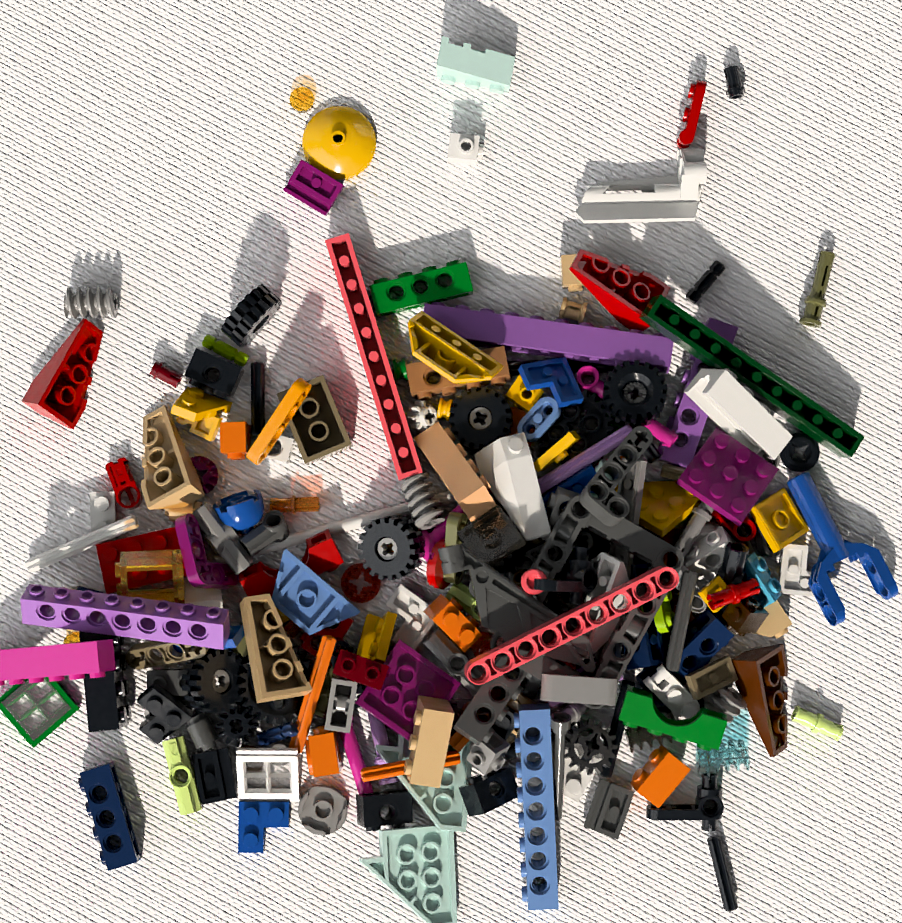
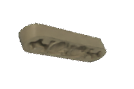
(169, 654)

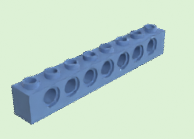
(546, 894)

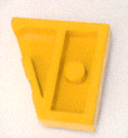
(196, 405)

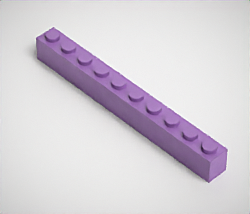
(554, 337)

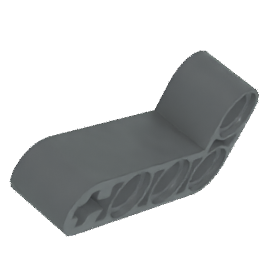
(617, 469)

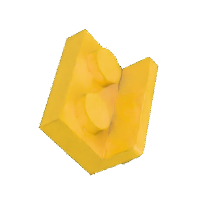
(376, 636)

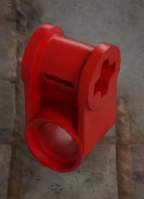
(731, 527)

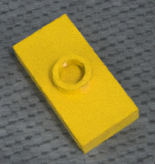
(557, 452)

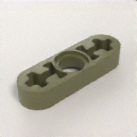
(454, 523)

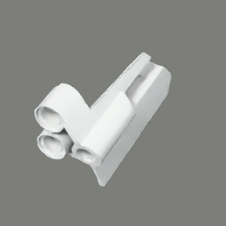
(662, 197)

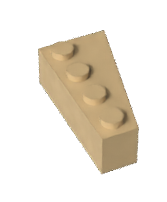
(270, 652)

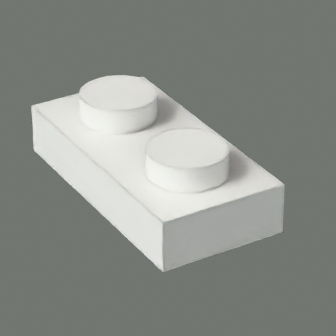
(102, 510)

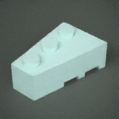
(474, 67)

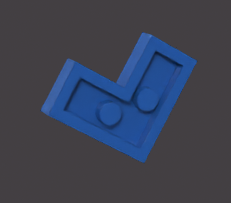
(553, 374)
(254, 818)

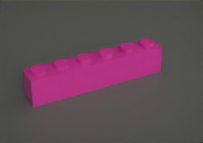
(57, 661)

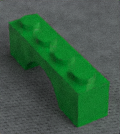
(703, 728)

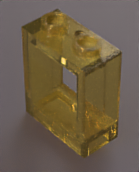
(150, 561)

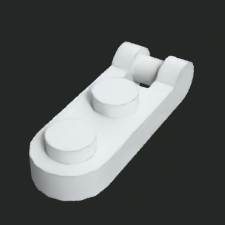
(672, 693)

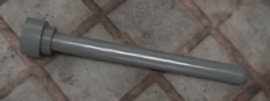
(560, 723)

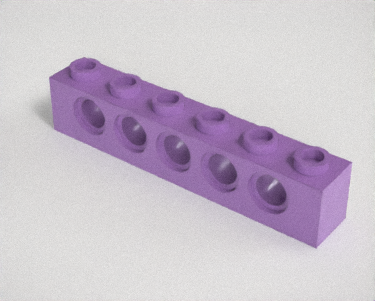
(692, 431)

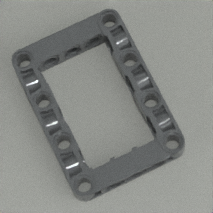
(632, 624)

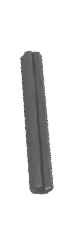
(681, 620)

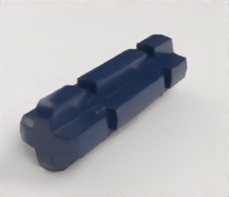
(277, 733)

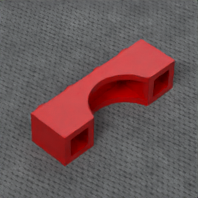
(320, 556)

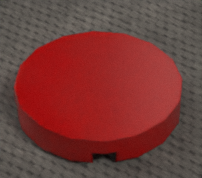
(434, 568)

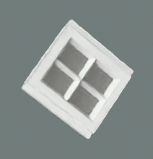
(268, 774)

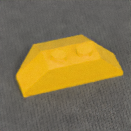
(449, 352)

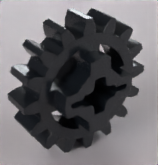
(599, 751)

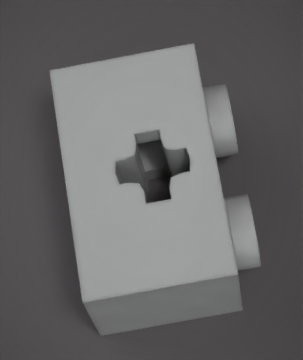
(340, 704)

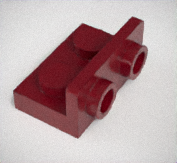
(361, 669)

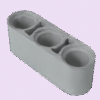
(579, 689)

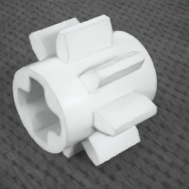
(421, 415)

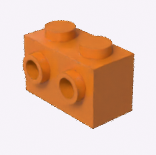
(453, 623)
(659, 776)

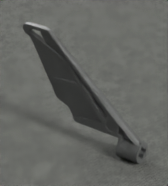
(508, 607)

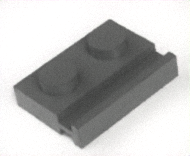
(608, 808)

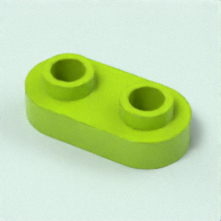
(665, 616)

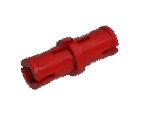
(733, 594)

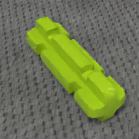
(225, 350)

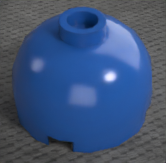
(241, 510)

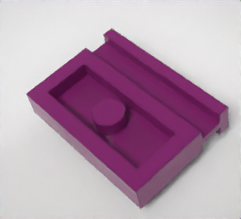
(313, 188)

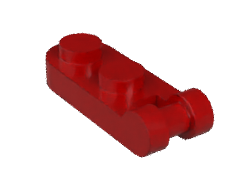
(691, 114)

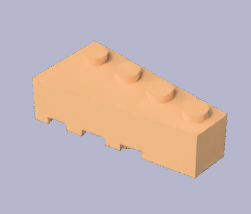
(456, 472)

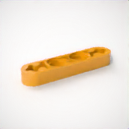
(279, 421)

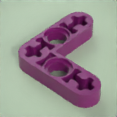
(195, 558)

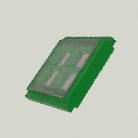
(37, 708)

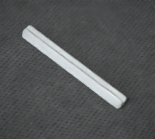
(82, 543)

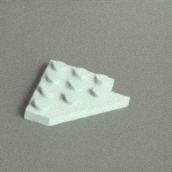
(441, 804)
(418, 869)

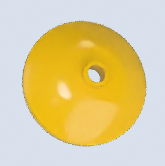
(344, 158)

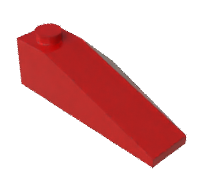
(618, 287)
(63, 382)

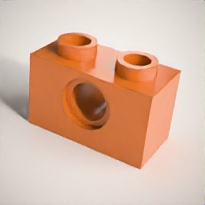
(235, 439)

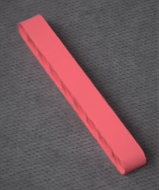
(584, 624)

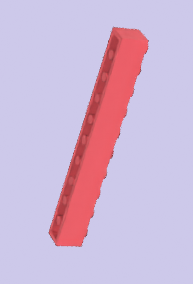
(373, 356)

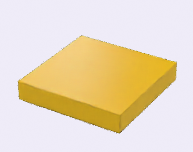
(779, 520)

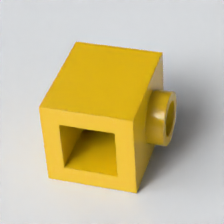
(521, 397)

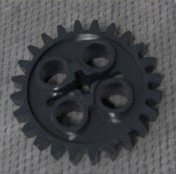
(590, 437)
(290, 705)

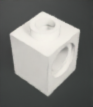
(286, 451)

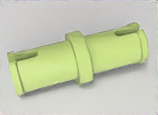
(817, 723)

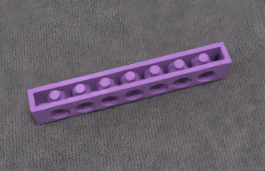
(125, 616)

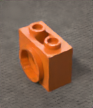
(323, 752)

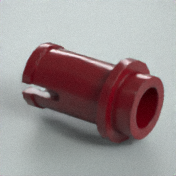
(166, 374)

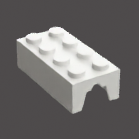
(738, 411)

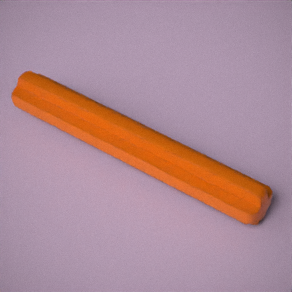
(397, 768)

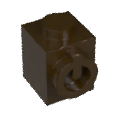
(744, 616)

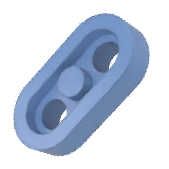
(538, 418)

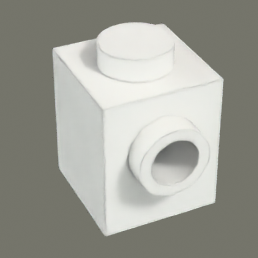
(464, 149)

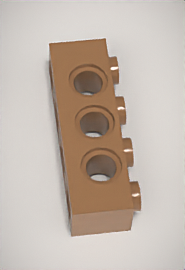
(419, 373)

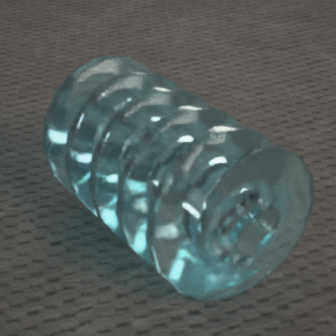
(724, 756)

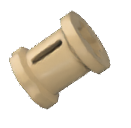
(572, 310)

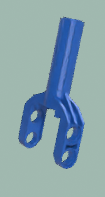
(834, 549)

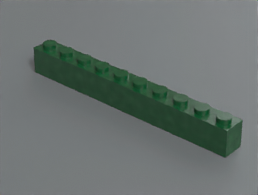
(765, 385)

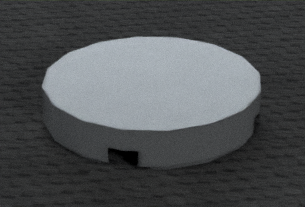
(323, 809)

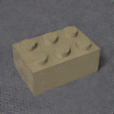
(318, 424)

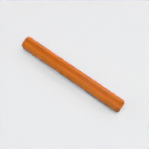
(310, 700)

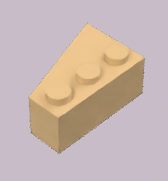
(429, 741)

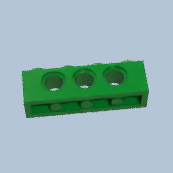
(460, 287)

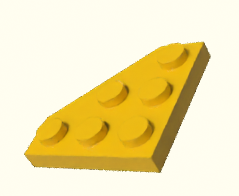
(665, 506)

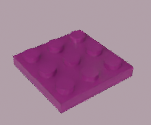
(727, 476)
(409, 677)

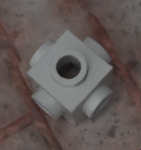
(488, 755)

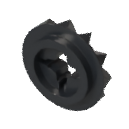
(810, 454)

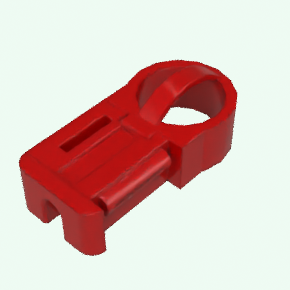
(121, 480)

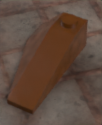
(761, 685)

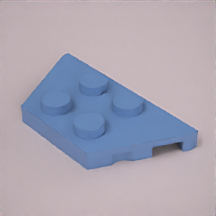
(307, 597)

